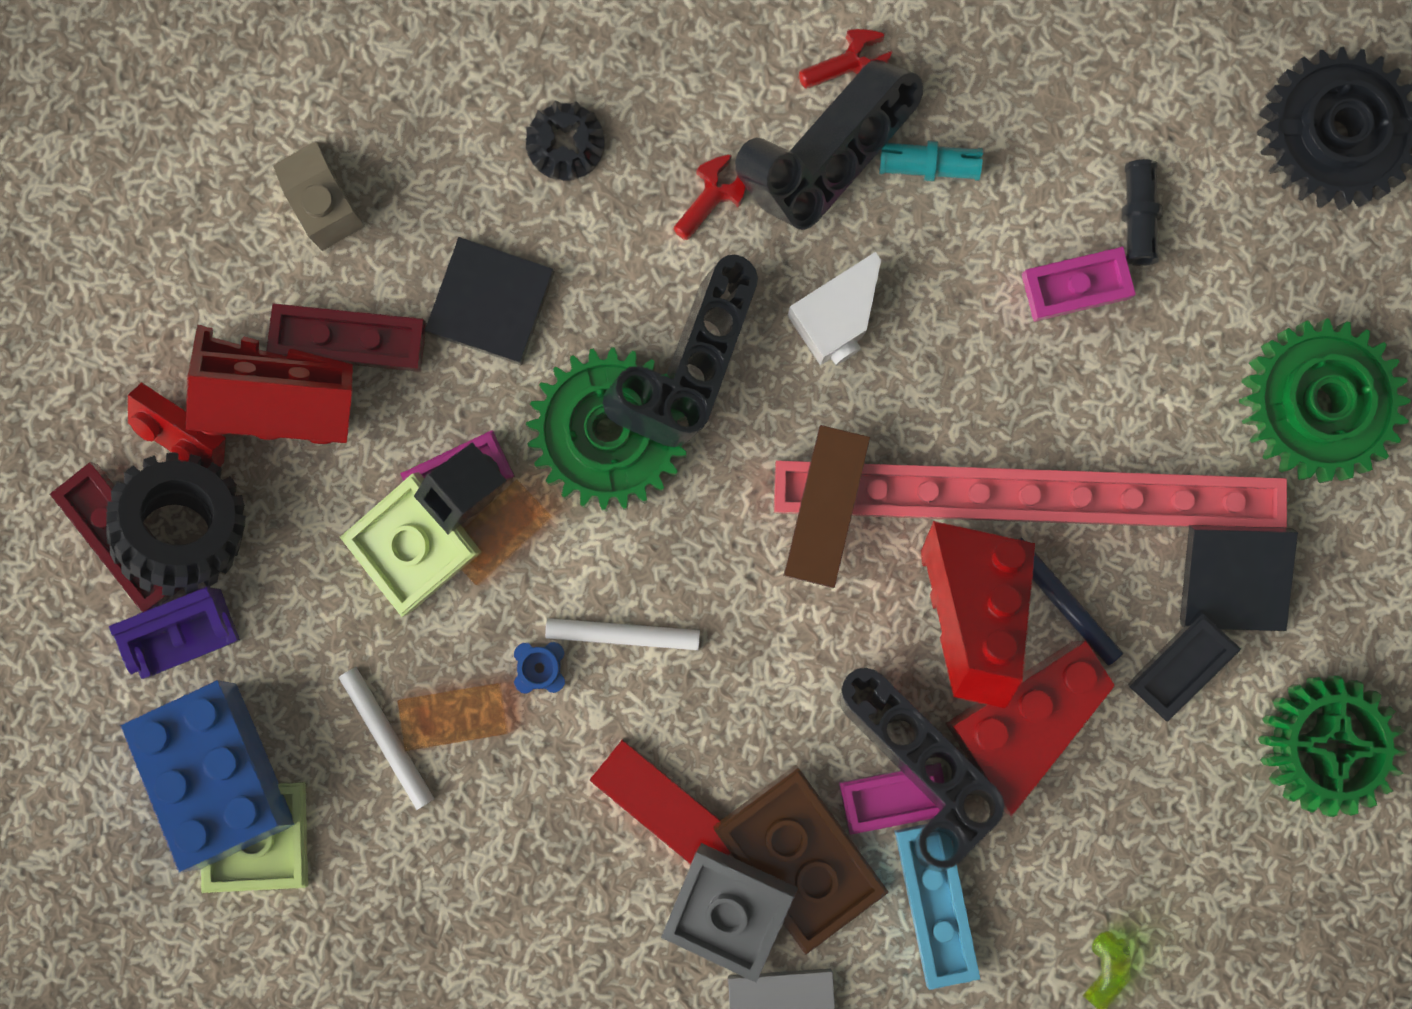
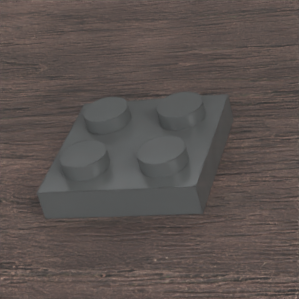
(729, 912)

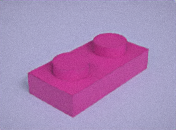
(1078, 284)

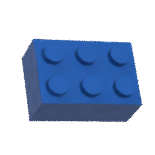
(207, 775)

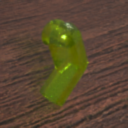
(1115, 970)

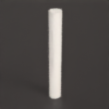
(622, 634)
(386, 738)

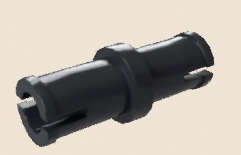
(1142, 212)

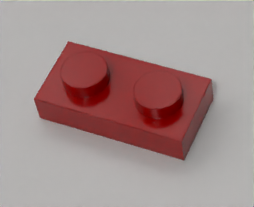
(165, 423)

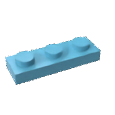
(937, 912)

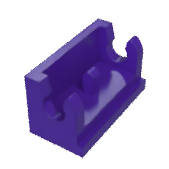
(175, 632)

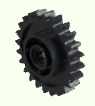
(1311, 147)

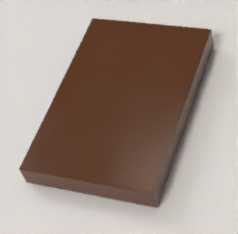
(799, 841)

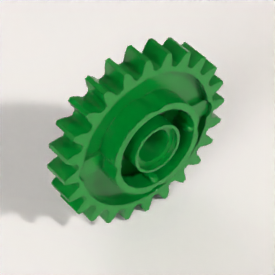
(1360, 395)
(574, 451)

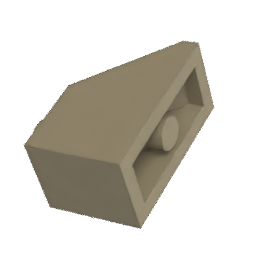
(317, 196)

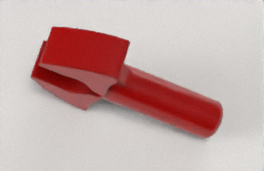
(845, 62)
(710, 196)

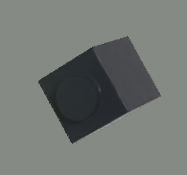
(460, 487)

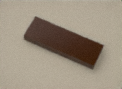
(826, 506)

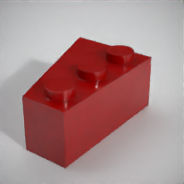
(265, 393)
(982, 607)
(1046, 713)

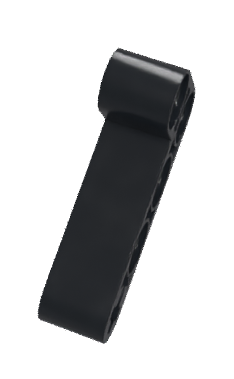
(811, 176)
(696, 348)
(911, 760)

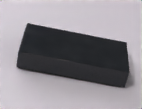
(1184, 666)

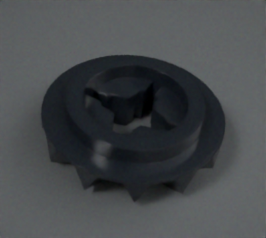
(561, 162)

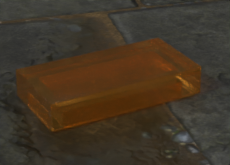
(503, 529)
(452, 716)

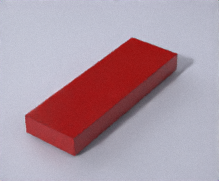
(657, 802)

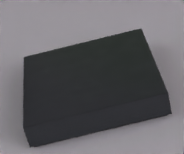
(489, 301)
(1239, 576)

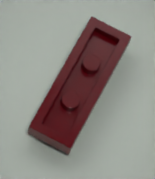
(348, 336)
(85, 504)

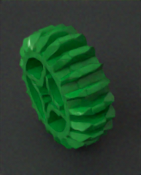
(1332, 767)

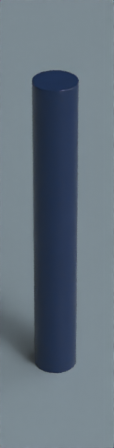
(1074, 612)

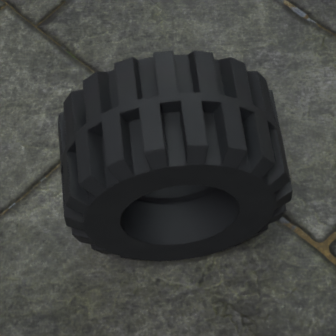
(175, 484)

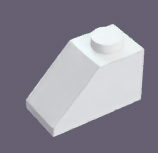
(837, 312)

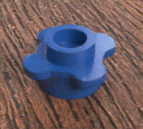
(527, 659)

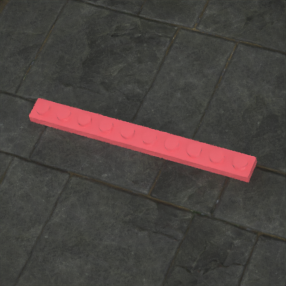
(1051, 496)

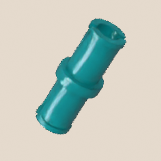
(931, 161)

